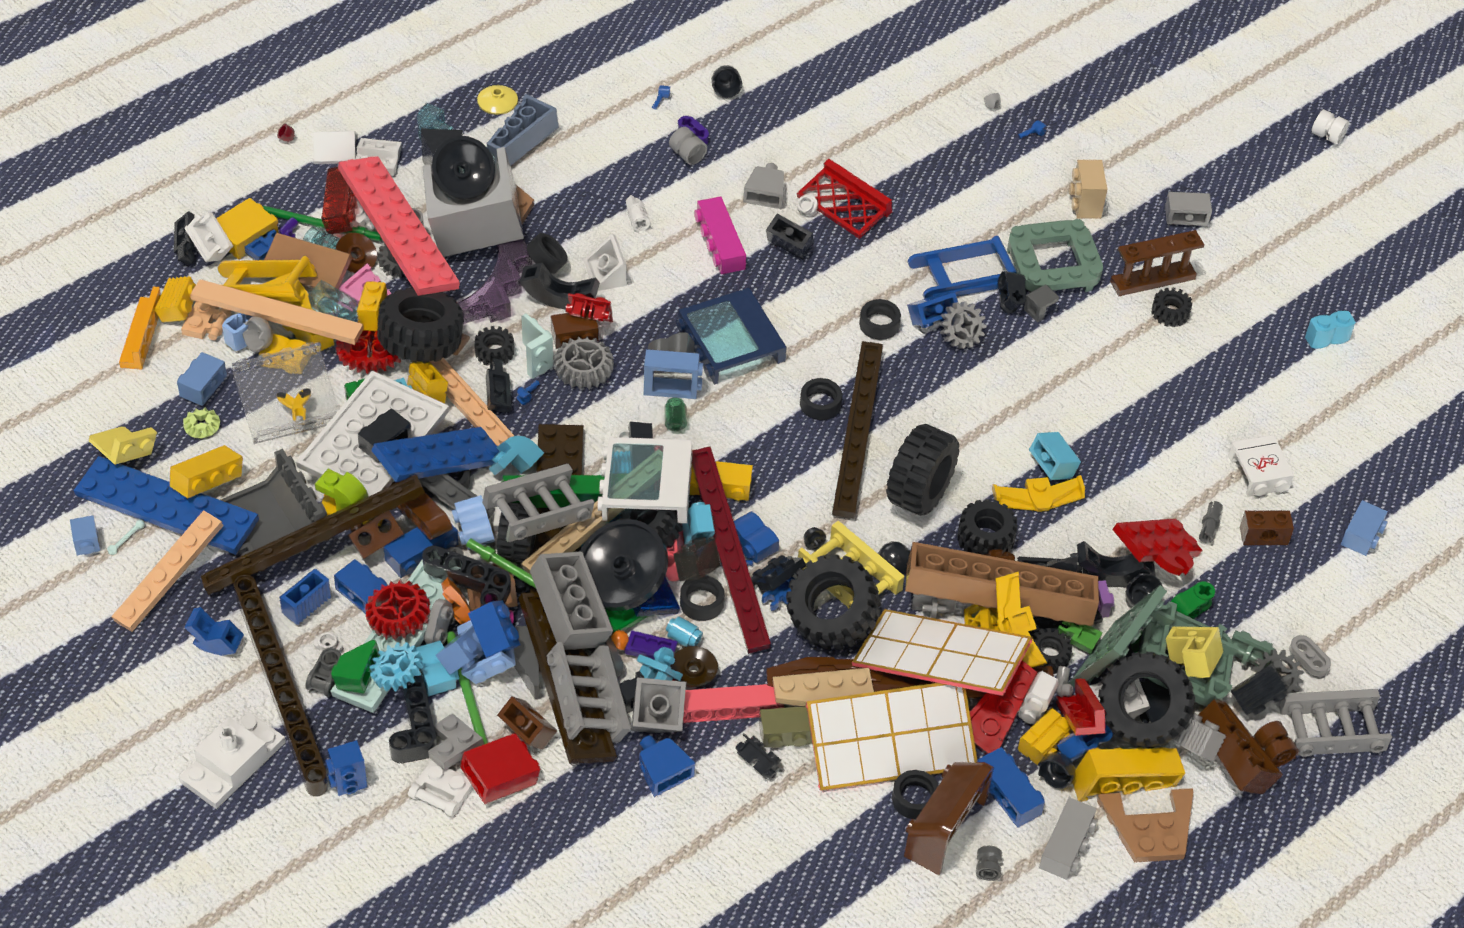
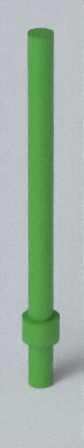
(489, 554)
(469, 699)

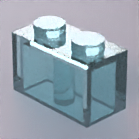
(332, 301)

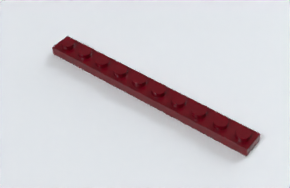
(730, 552)

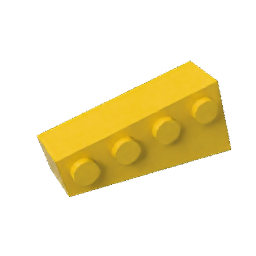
(1127, 771)

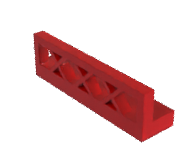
(1083, 710)

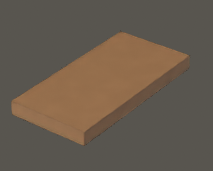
(328, 262)

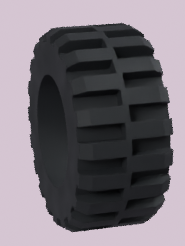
(420, 326)
(922, 469)
(816, 579)
(1157, 667)

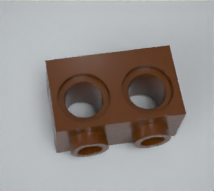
(377, 538)

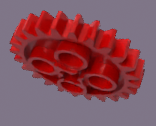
(359, 354)

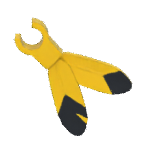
(297, 403)

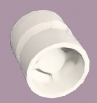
(1329, 126)

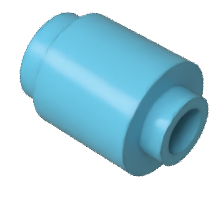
(683, 632)

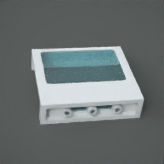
(646, 475)

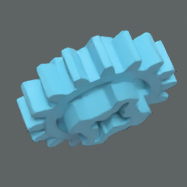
(396, 666)

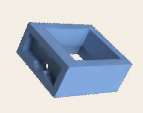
(672, 362)

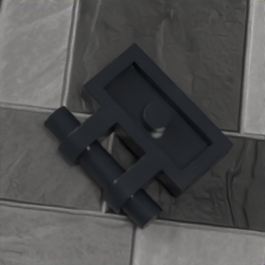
(777, 572)

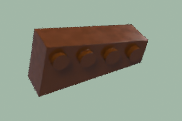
(1240, 752)

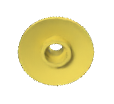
(497, 99)

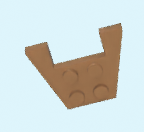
(1155, 834)

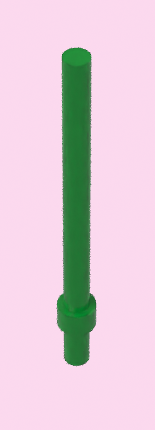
(318, 222)

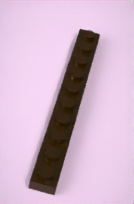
(857, 430)
(312, 534)

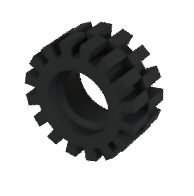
(1173, 298)
(494, 336)
(1056, 641)

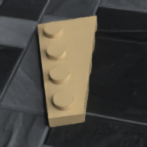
(822, 685)

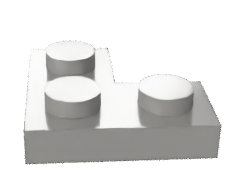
(457, 739)

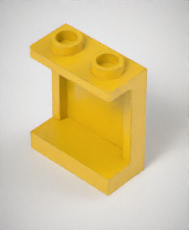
(245, 224)

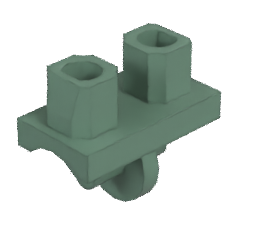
(1250, 648)

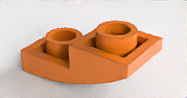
(453, 594)

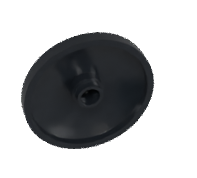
(626, 563)

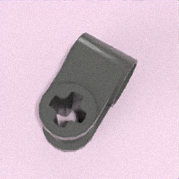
(320, 675)

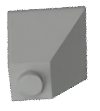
(658, 706)

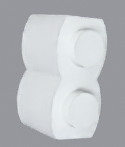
(1038, 697)

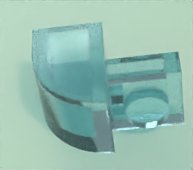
(431, 118)

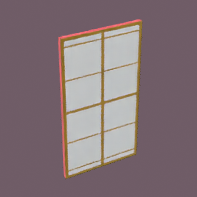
(943, 652)
(889, 733)

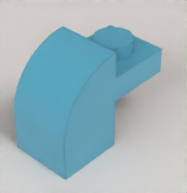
(519, 452)

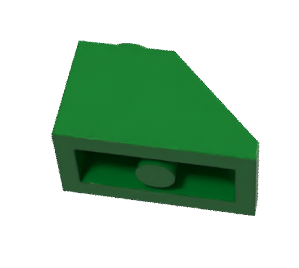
(353, 668)

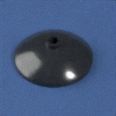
(469, 155)

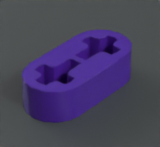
(698, 129)

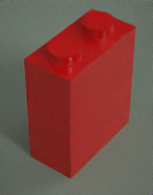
(500, 768)

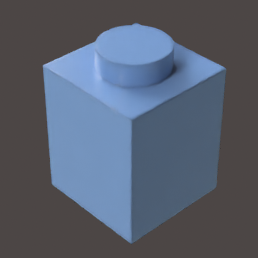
(85, 535)

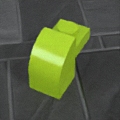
(344, 489)

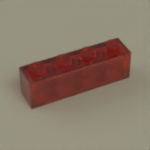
(338, 204)

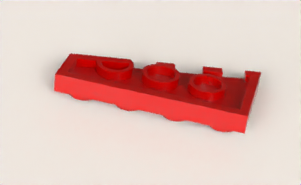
(996, 713)

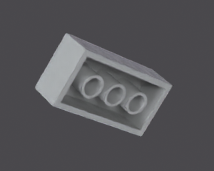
(571, 600)

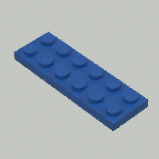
(436, 453)

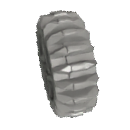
(583, 363)

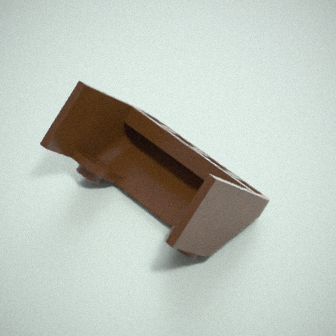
(945, 811)

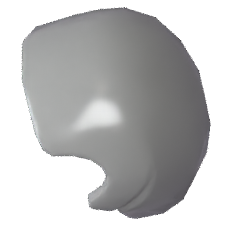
(258, 334)

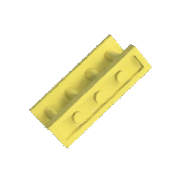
(859, 551)

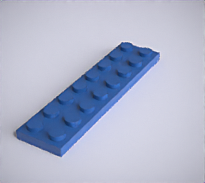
(159, 504)

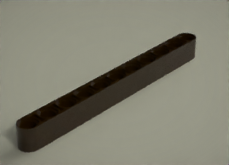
(249, 597)

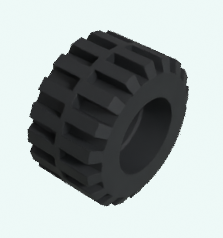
(990, 516)
(662, 521)
(519, 549)

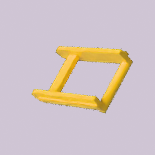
(238, 270)

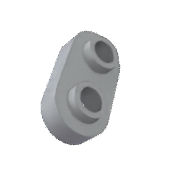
(438, 621)
(1310, 656)

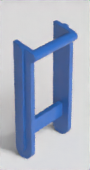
(935, 259)

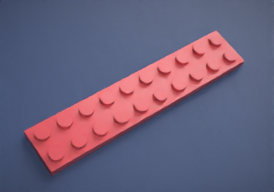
(398, 226)

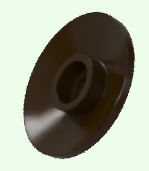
(696, 659)

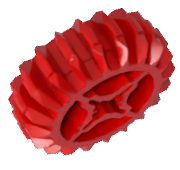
(382, 609)

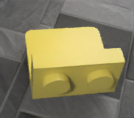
(122, 445)

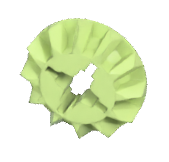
(201, 430)

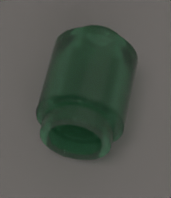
(675, 414)

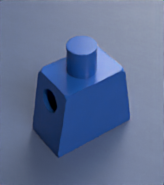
(664, 764)

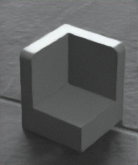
(1038, 301)

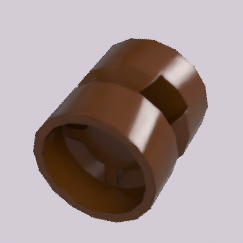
(1276, 743)

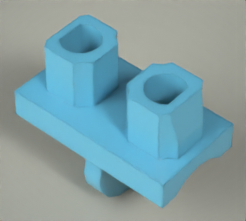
(663, 659)

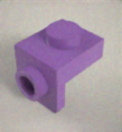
(1106, 599)

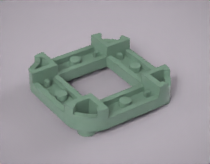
(1076, 235)
(1154, 640)

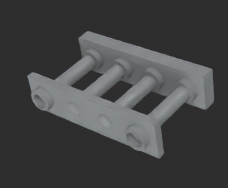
(537, 484)
(605, 682)
(1340, 702)

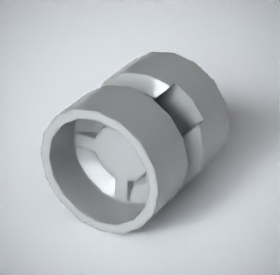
(687, 145)

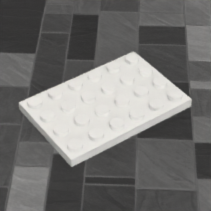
(338, 442)

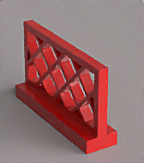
(859, 190)

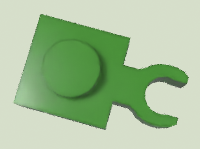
(1083, 636)

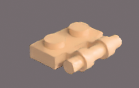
(200, 320)

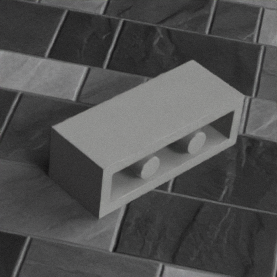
(1069, 838)

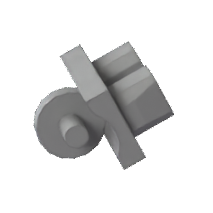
(932, 604)

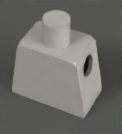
(765, 187)

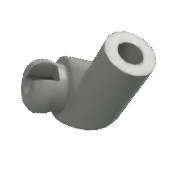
(1064, 688)

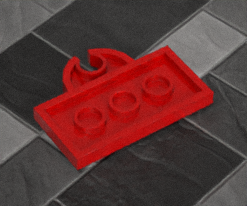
(1161, 542)

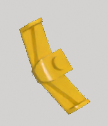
(1039, 494)
(1014, 618)

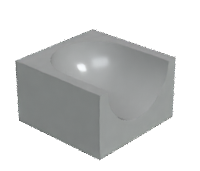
(477, 221)

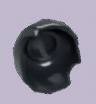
(726, 81)
(896, 554)
(1140, 587)
(1057, 770)

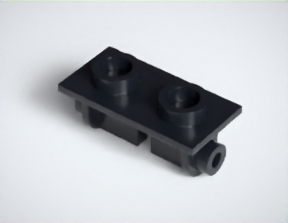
(766, 764)

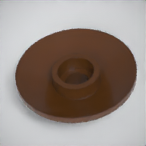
(361, 247)

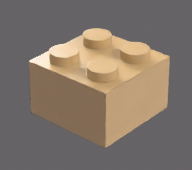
(1088, 189)

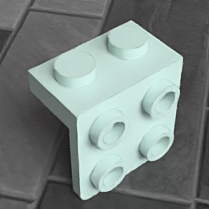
(538, 346)

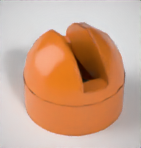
(620, 639)

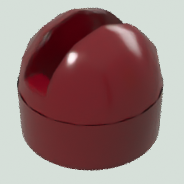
(286, 133)

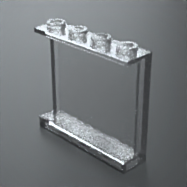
(286, 372)

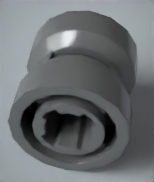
(988, 865)

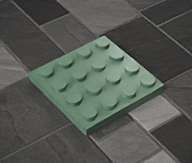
(1119, 635)

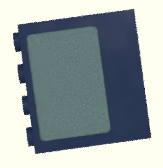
(730, 332)

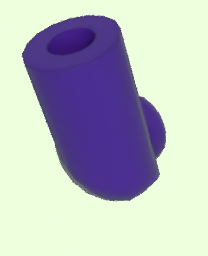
(288, 227)

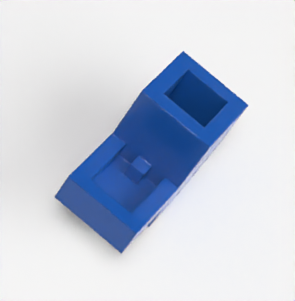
(213, 636)

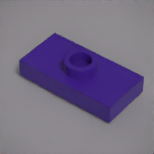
(647, 644)

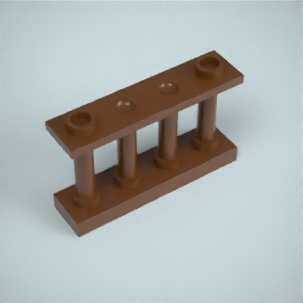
(1161, 275)

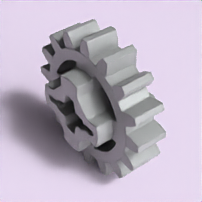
(958, 316)

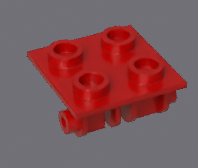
(580, 303)

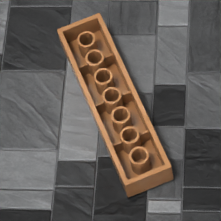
(973, 577)

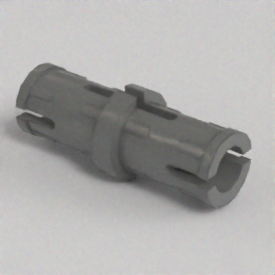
(1211, 522)

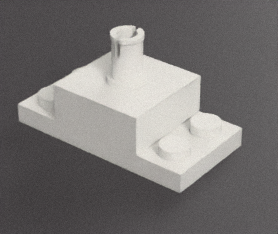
(230, 757)

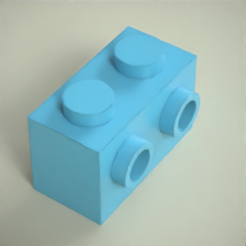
(1054, 455)

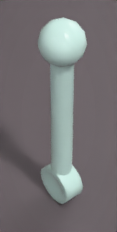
(112, 549)

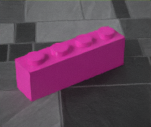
(720, 235)

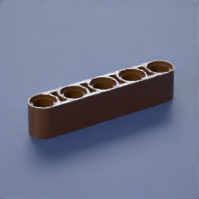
(426, 515)

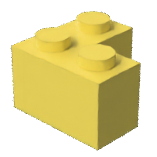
(1195, 649)

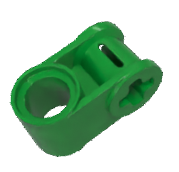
(1195, 599)

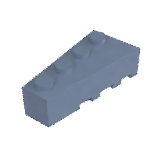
(524, 129)

